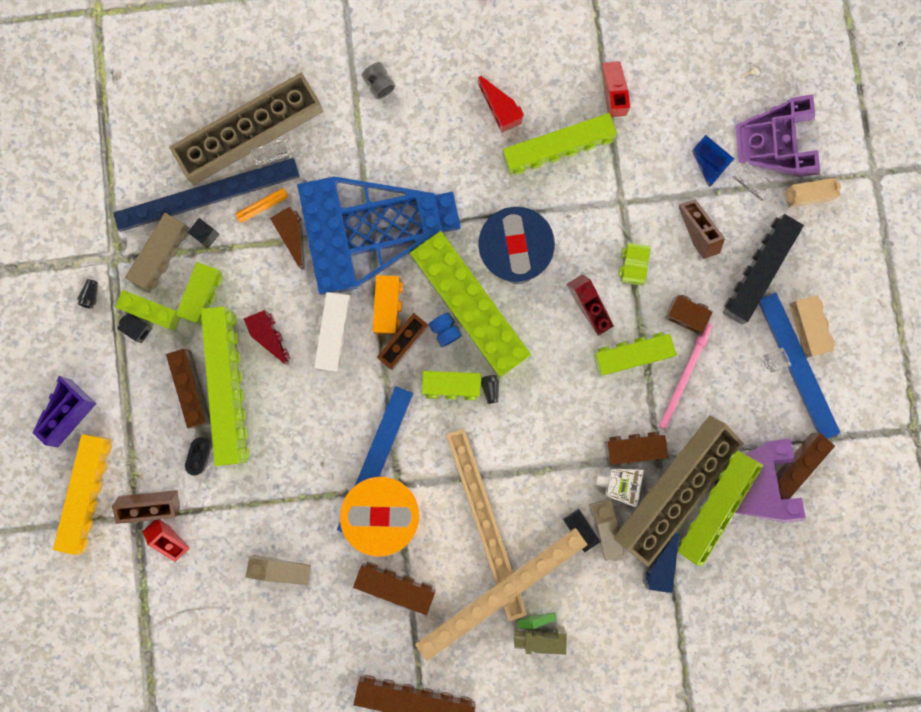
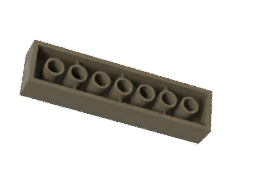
(246, 129)
(678, 490)

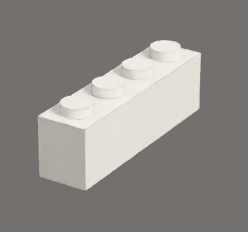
(332, 332)

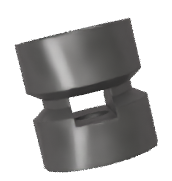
(377, 78)

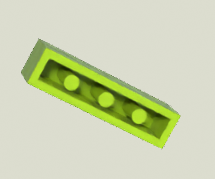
(635, 354)

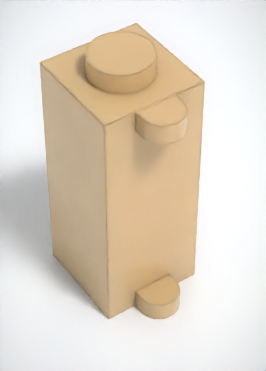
(812, 192)

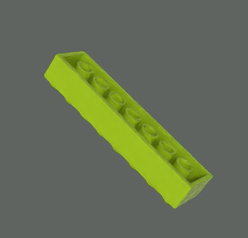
(470, 304)
(224, 386)

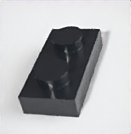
(578, 521)

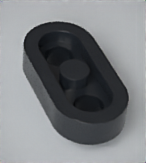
(196, 455)

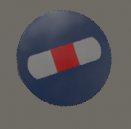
(516, 244)

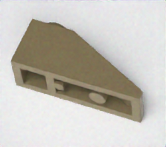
(606, 528)
(277, 570)

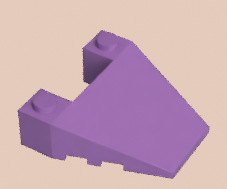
(771, 139)
(764, 496)

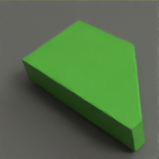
(536, 621)

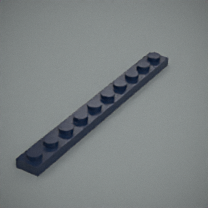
(206, 194)

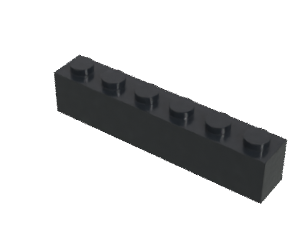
(762, 269)

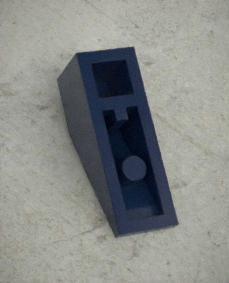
(662, 570)

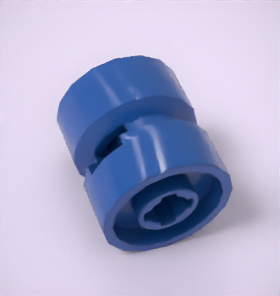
(444, 329)

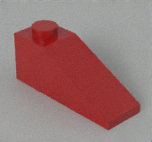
(501, 106)

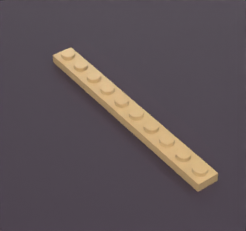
(483, 516)
(500, 594)

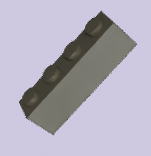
(157, 252)

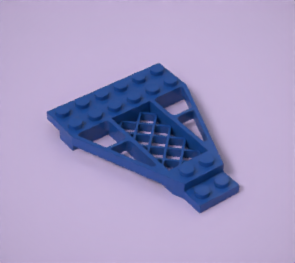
(328, 233)

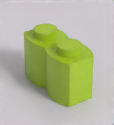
(634, 264)

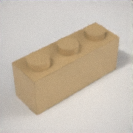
(812, 326)

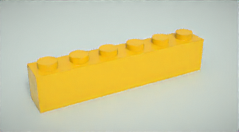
(82, 494)

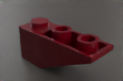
(590, 304)
(263, 331)

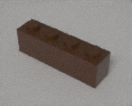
(188, 388)
(805, 461)
(394, 588)

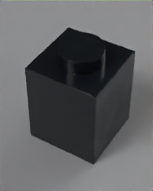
(203, 233)
(134, 327)

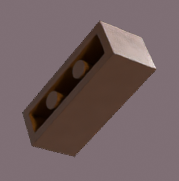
(402, 341)
(636, 448)
(146, 507)

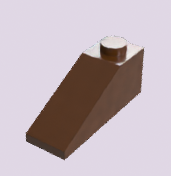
(702, 230)
(291, 232)

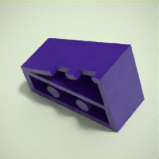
(63, 413)

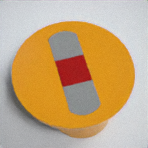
(379, 516)

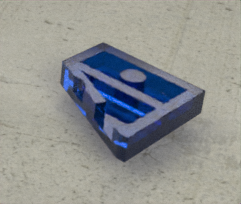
(711, 159)

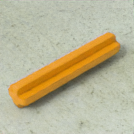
(261, 205)

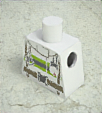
(622, 485)

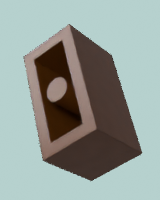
(688, 314)

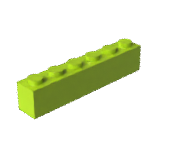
(558, 144)
(719, 508)

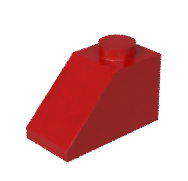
(165, 540)

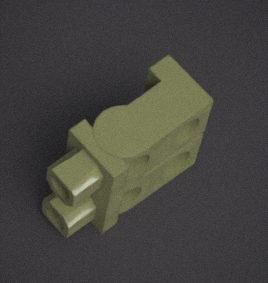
(541, 641)

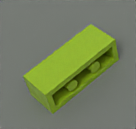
(199, 292)
(148, 310)
(451, 385)

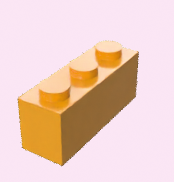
(387, 305)

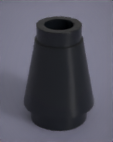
(88, 296)
(491, 388)

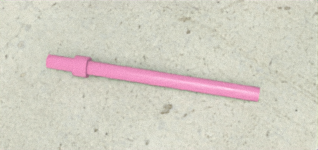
(700, 342)

